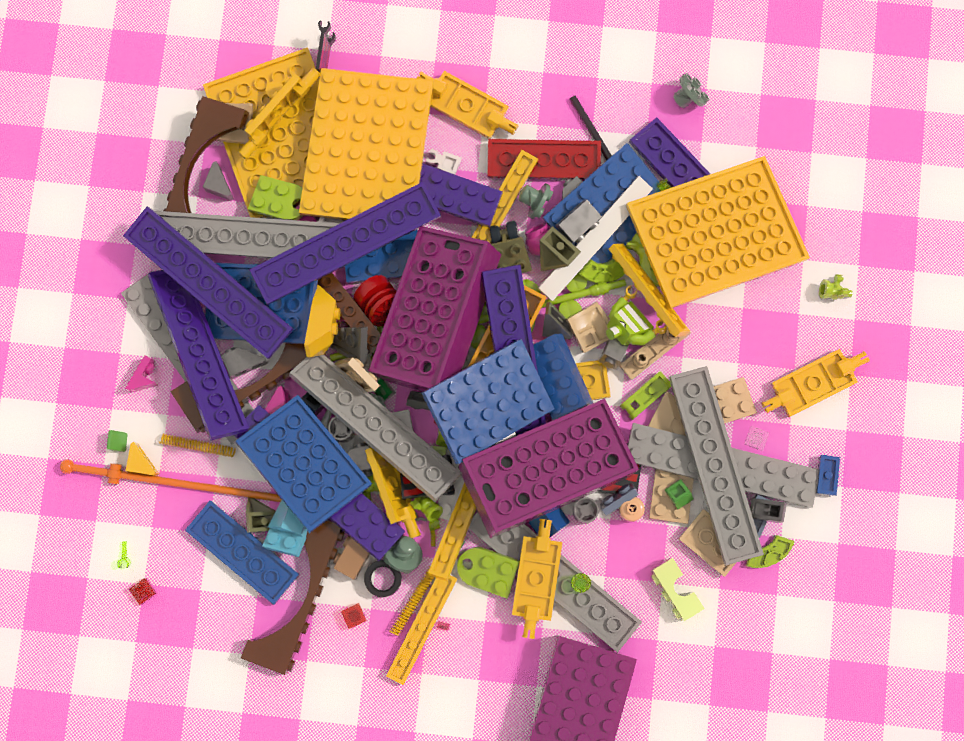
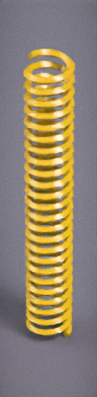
(198, 444)
(413, 602)

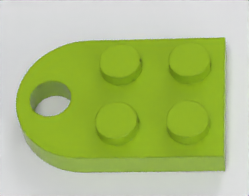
(276, 199)
(490, 571)

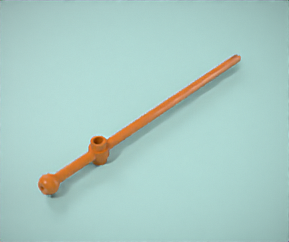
(115, 474)

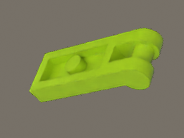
(646, 395)

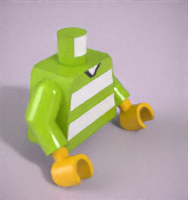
(630, 324)

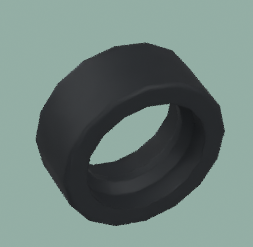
(381, 593)

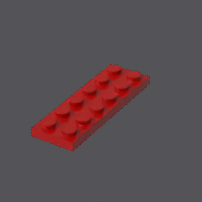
(555, 157)

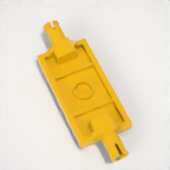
(469, 105)
(272, 112)
(814, 382)
(390, 491)
(537, 578)

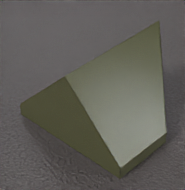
(556, 250)
(258, 516)

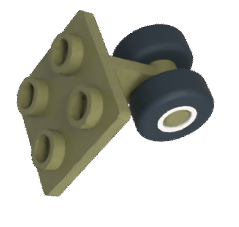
(512, 250)

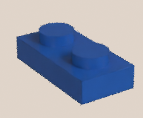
(828, 475)

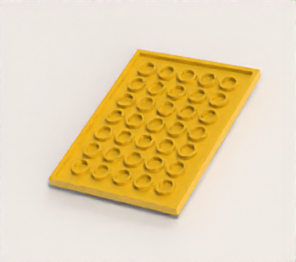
(364, 141)
(287, 143)
(717, 232)

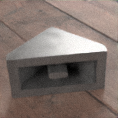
(216, 183)
(555, 323)
(768, 510)

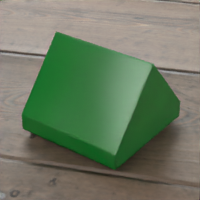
(384, 390)

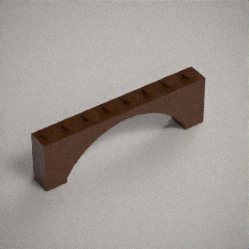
(211, 122)
(289, 359)
(279, 648)

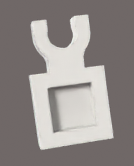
(445, 162)

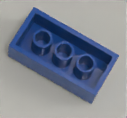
(560, 376)

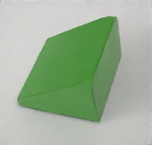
(117, 441)
(679, 494)

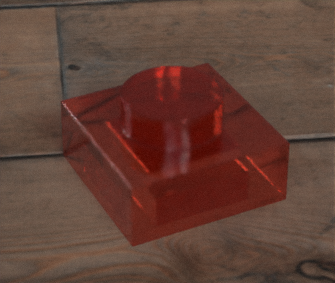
(354, 616)

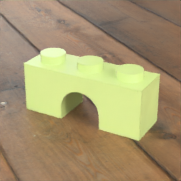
(684, 606)

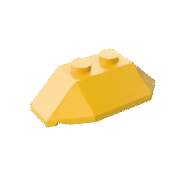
(321, 323)

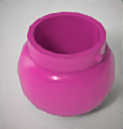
(533, 238)

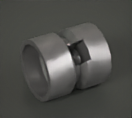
(340, 430)
(585, 510)

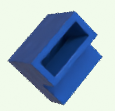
(558, 518)

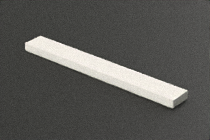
(595, 238)

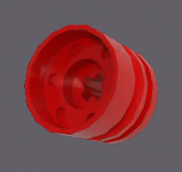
(375, 298)

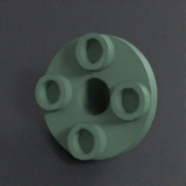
(690, 92)
(535, 199)
(404, 555)

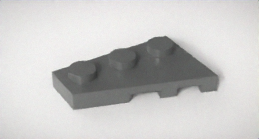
(351, 342)

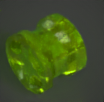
(578, 581)

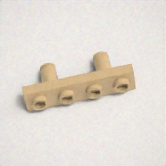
(649, 354)

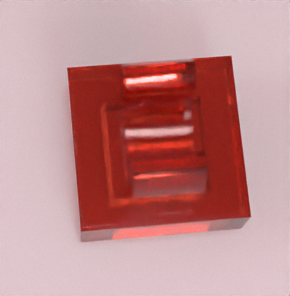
(142, 591)

